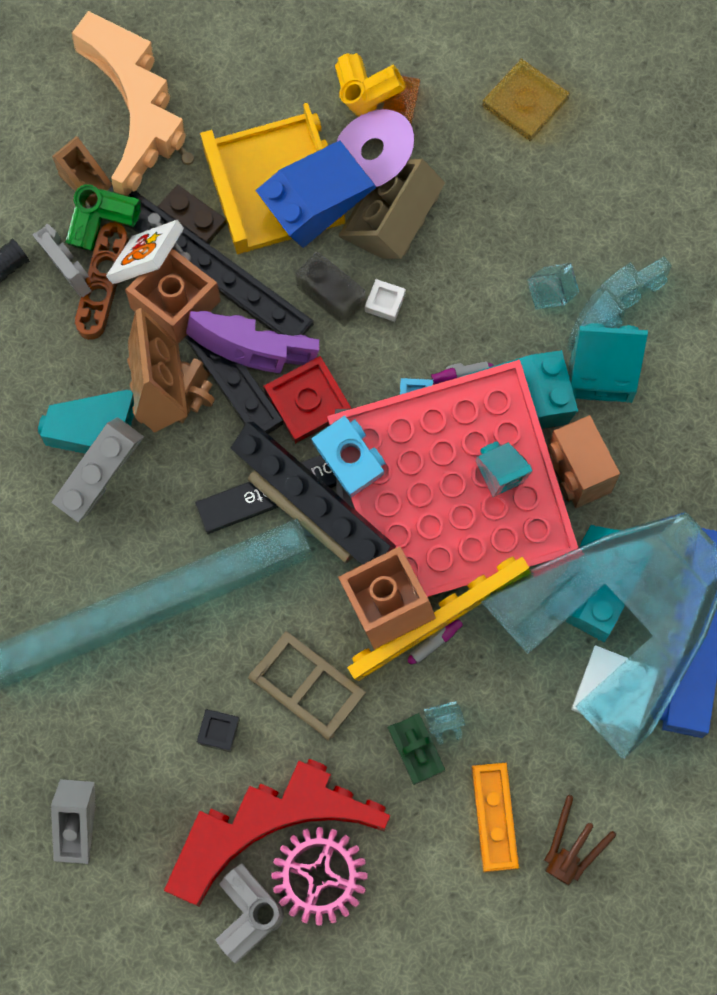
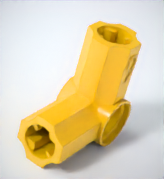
(365, 93)

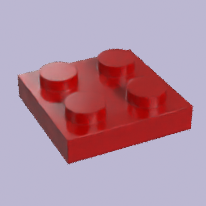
(306, 398)

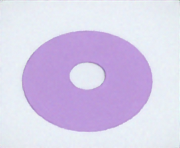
(395, 134)

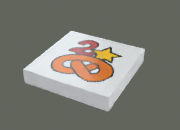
(145, 252)

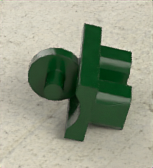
(416, 749)

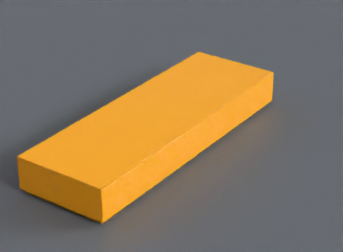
(495, 817)

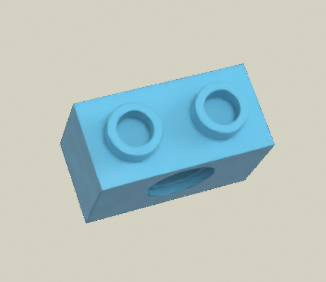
(352, 476)

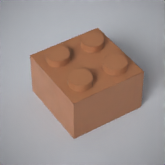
(173, 293)
(582, 462)
(387, 597)

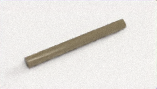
(294, 512)

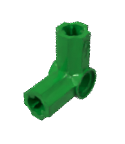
(109, 206)

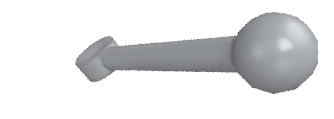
(155, 221)

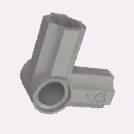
(246, 930)

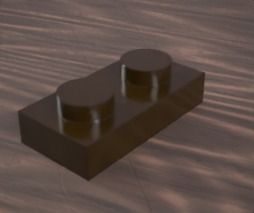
(193, 214)

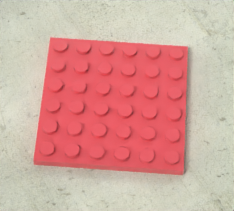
(433, 490)

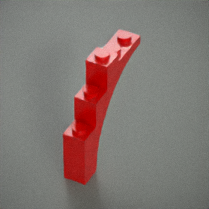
(306, 799)

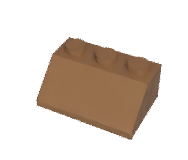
(155, 374)

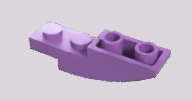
(238, 341)

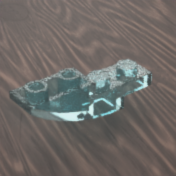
(618, 293)

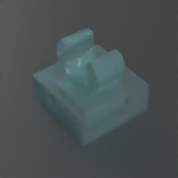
(444, 718)

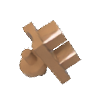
(196, 386)

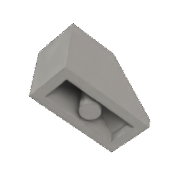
(73, 821)

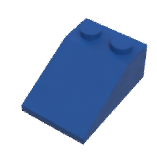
(315, 191)

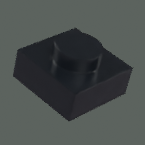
(218, 730)

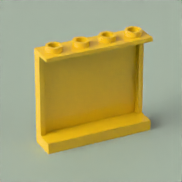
(248, 160)

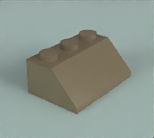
(394, 211)

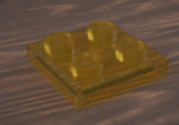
(525, 99)

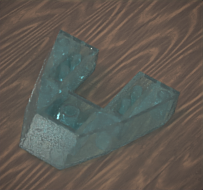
(663, 577)

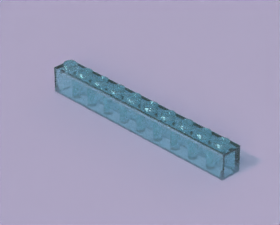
(152, 602)

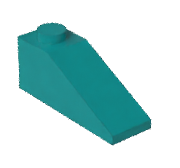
(502, 467)

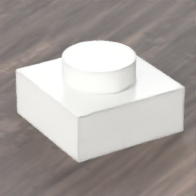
(385, 300)

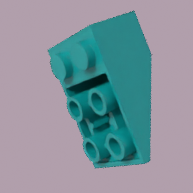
(607, 362)

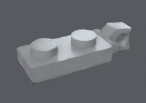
(61, 256)

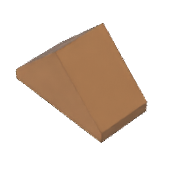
(79, 168)

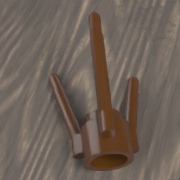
(565, 864)

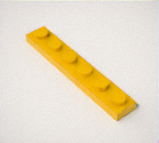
(450, 610)

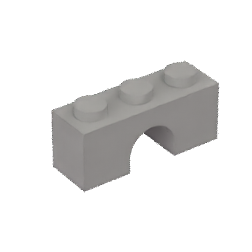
(96, 469)

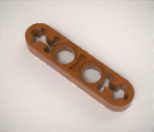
(99, 281)

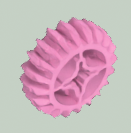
(309, 906)

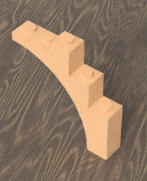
(128, 64)

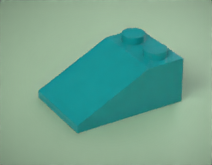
(548, 387)

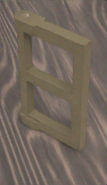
(322, 666)

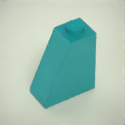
(79, 422)

